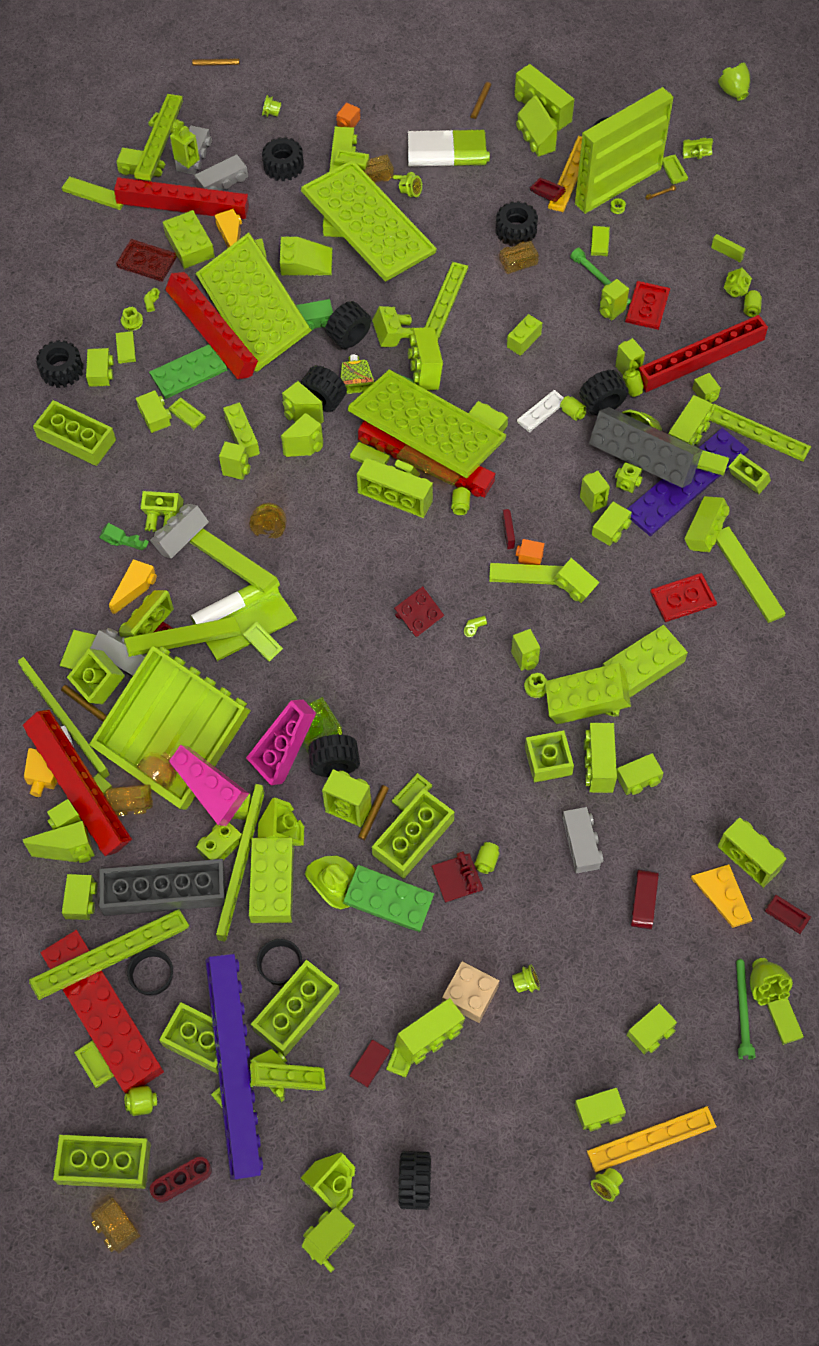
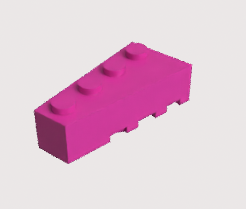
(281, 742)
(211, 787)

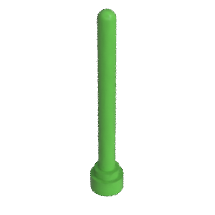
(579, 256)
(746, 1047)

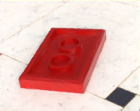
(647, 305)
(683, 597)

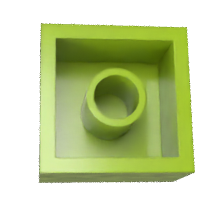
(95, 676)
(549, 756)

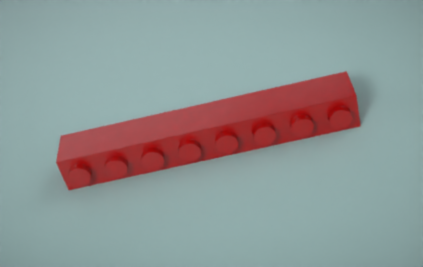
(179, 198)
(211, 325)
(703, 353)
(477, 483)
(77, 782)

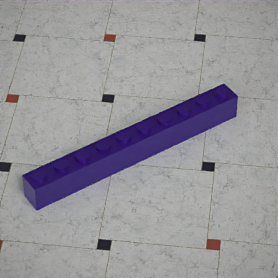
(233, 1067)

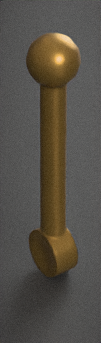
(649, 196)

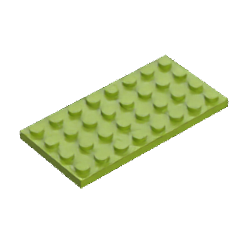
(368, 220)
(253, 300)
(427, 423)

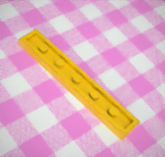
(568, 178)
(651, 1139)

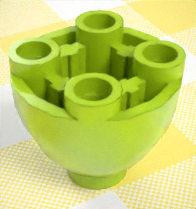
(736, 81)
(769, 982)

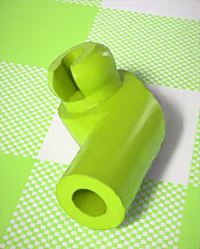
(472, 625)

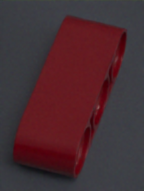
(645, 899)
(169, 1179)

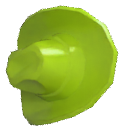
(643, 417)
(331, 879)

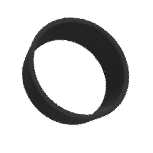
(272, 944)
(139, 957)

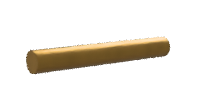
(206, 62)
(481, 99)
(84, 703)
(373, 812)

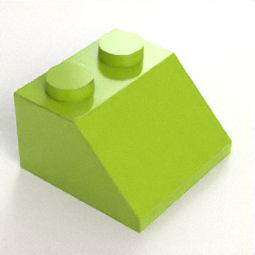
(298, 401)
(302, 437)

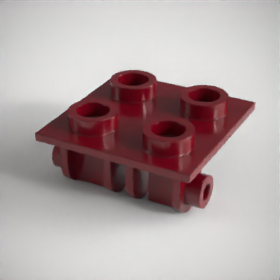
(418, 611)
(457, 877)

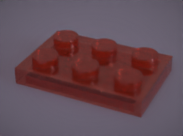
(146, 260)

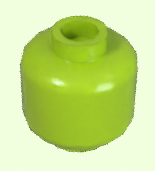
(140, 1100)

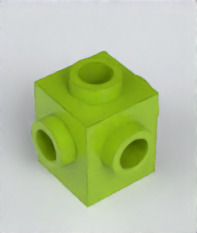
(737, 282)
(628, 477)

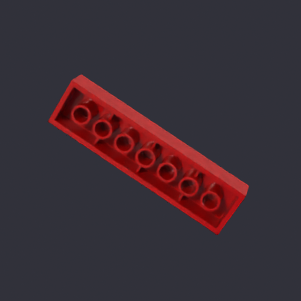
(105, 1019)

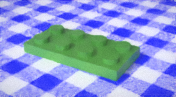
(188, 371)
(388, 898)

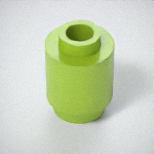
(752, 303)
(633, 382)
(573, 408)
(460, 501)
(487, 858)

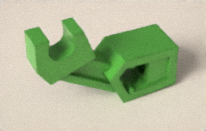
(117, 537)

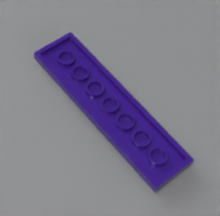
(667, 499)

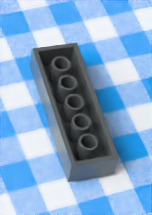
(645, 447)
(162, 887)

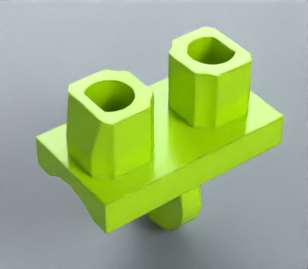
(697, 148)

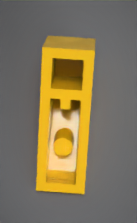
(229, 226)
(134, 583)

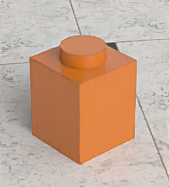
(348, 116)
(530, 552)

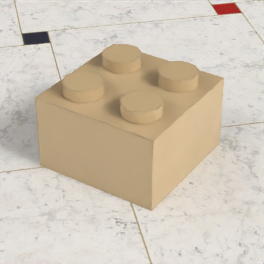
(471, 991)

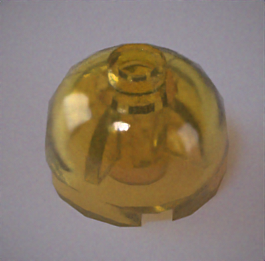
(267, 518)
(158, 768)

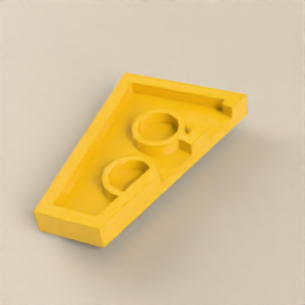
(724, 893)

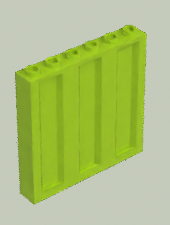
(623, 150)
(166, 709)

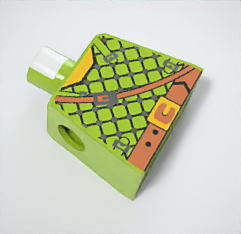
(356, 375)

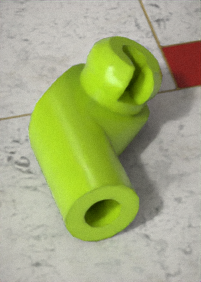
(150, 299)

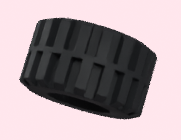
(282, 168)
(516, 233)
(348, 325)
(63, 373)
(325, 386)
(603, 391)
(335, 753)
(414, 1180)

